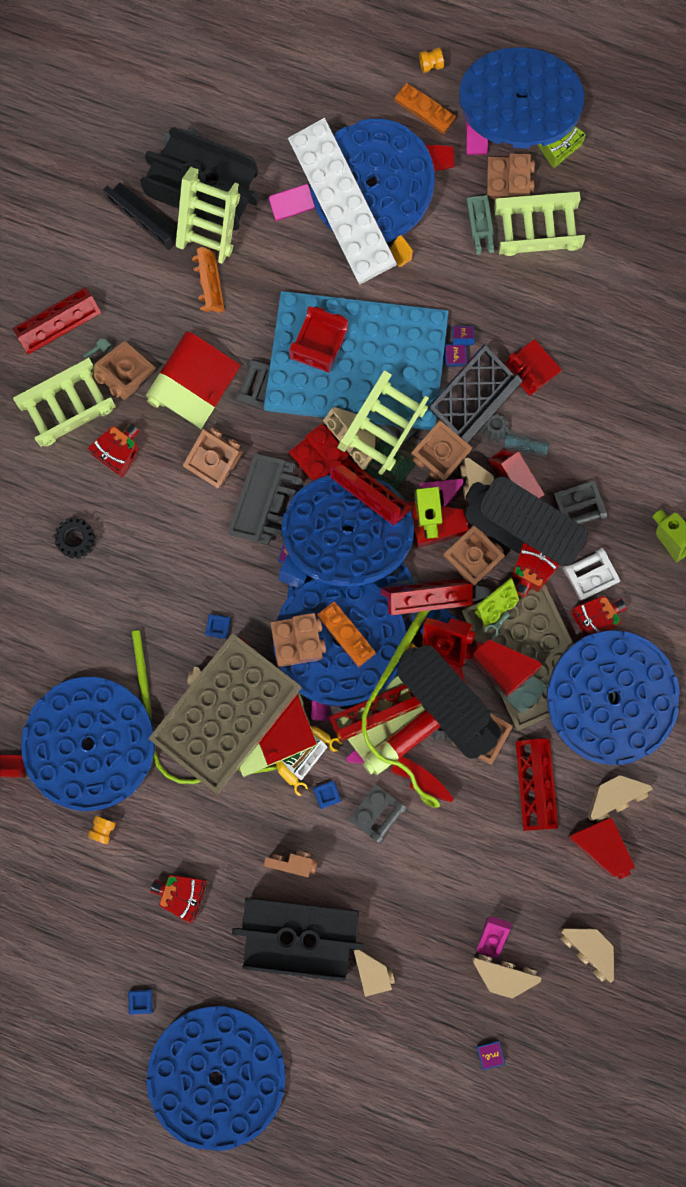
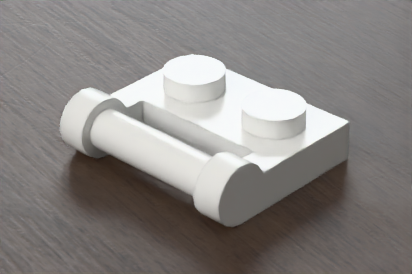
(595, 580)

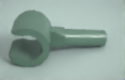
(103, 345)
(497, 625)

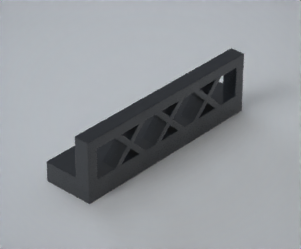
(142, 215)

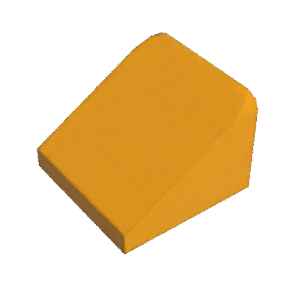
(401, 251)

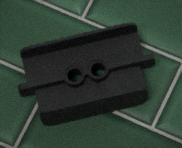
(213, 163)
(520, 517)
(449, 701)
(265, 951)

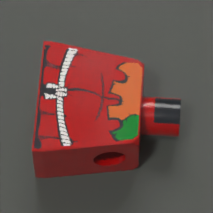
(116, 448)
(532, 570)
(598, 615)
(180, 895)

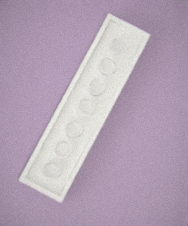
(342, 201)

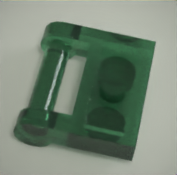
(400, 470)

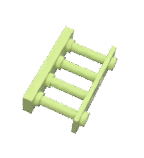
(539, 203)
(187, 218)
(47, 390)
(362, 422)

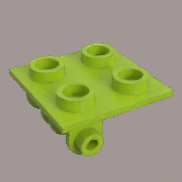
(497, 603)

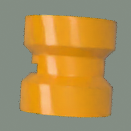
(431, 60)
(101, 830)

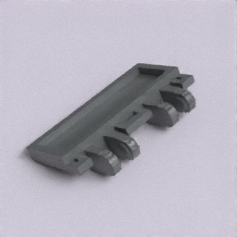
(260, 498)

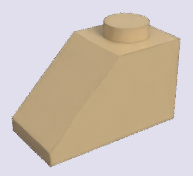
(373, 974)

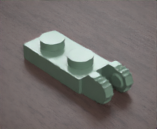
(480, 222)

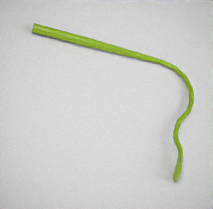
(390, 667)
(143, 683)

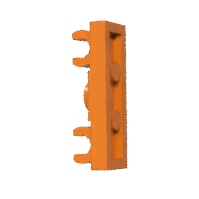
(425, 108)
(209, 280)
(346, 634)

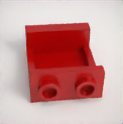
(319, 339)

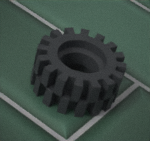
(65, 529)

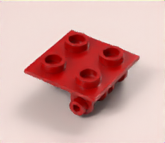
(532, 366)

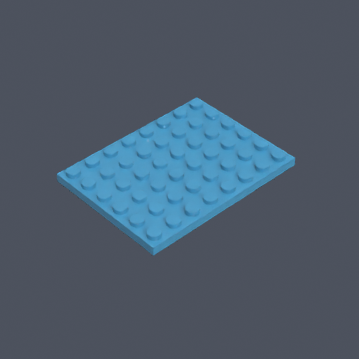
(378, 338)

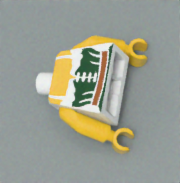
(299, 764)

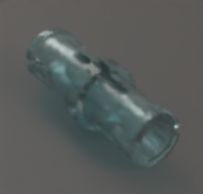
(526, 445)

